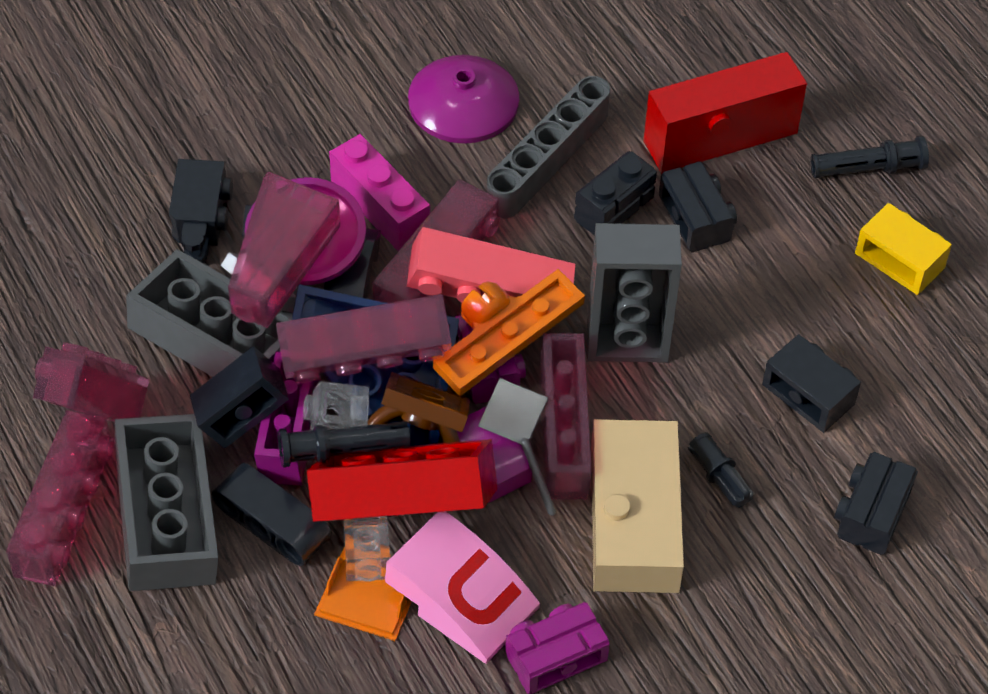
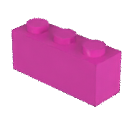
(379, 189)

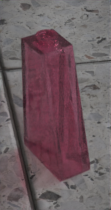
(280, 246)

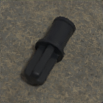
(720, 469)

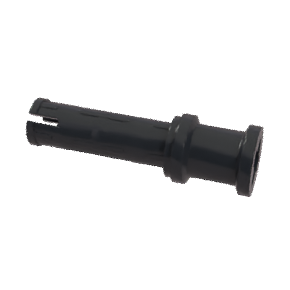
(888, 157)
(323, 443)

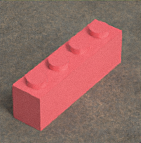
(459, 264)

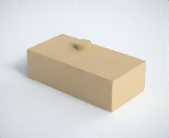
(636, 506)

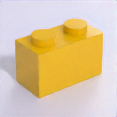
(903, 248)

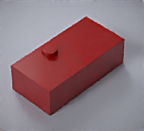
(724, 112)
(403, 481)

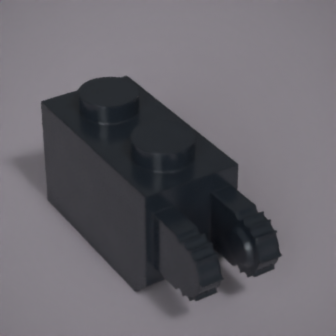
(198, 205)

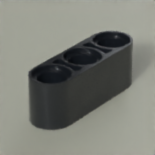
(271, 514)

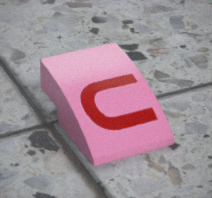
(461, 586)

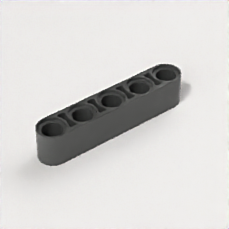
(549, 145)

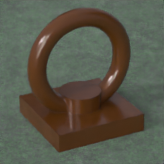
(423, 407)

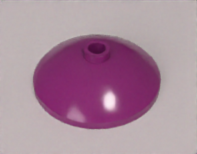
(463, 99)
(346, 243)

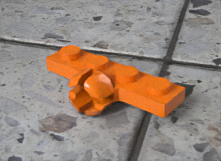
(504, 327)

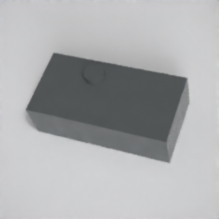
(633, 292)
(190, 315)
(165, 502)

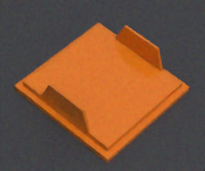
(362, 604)

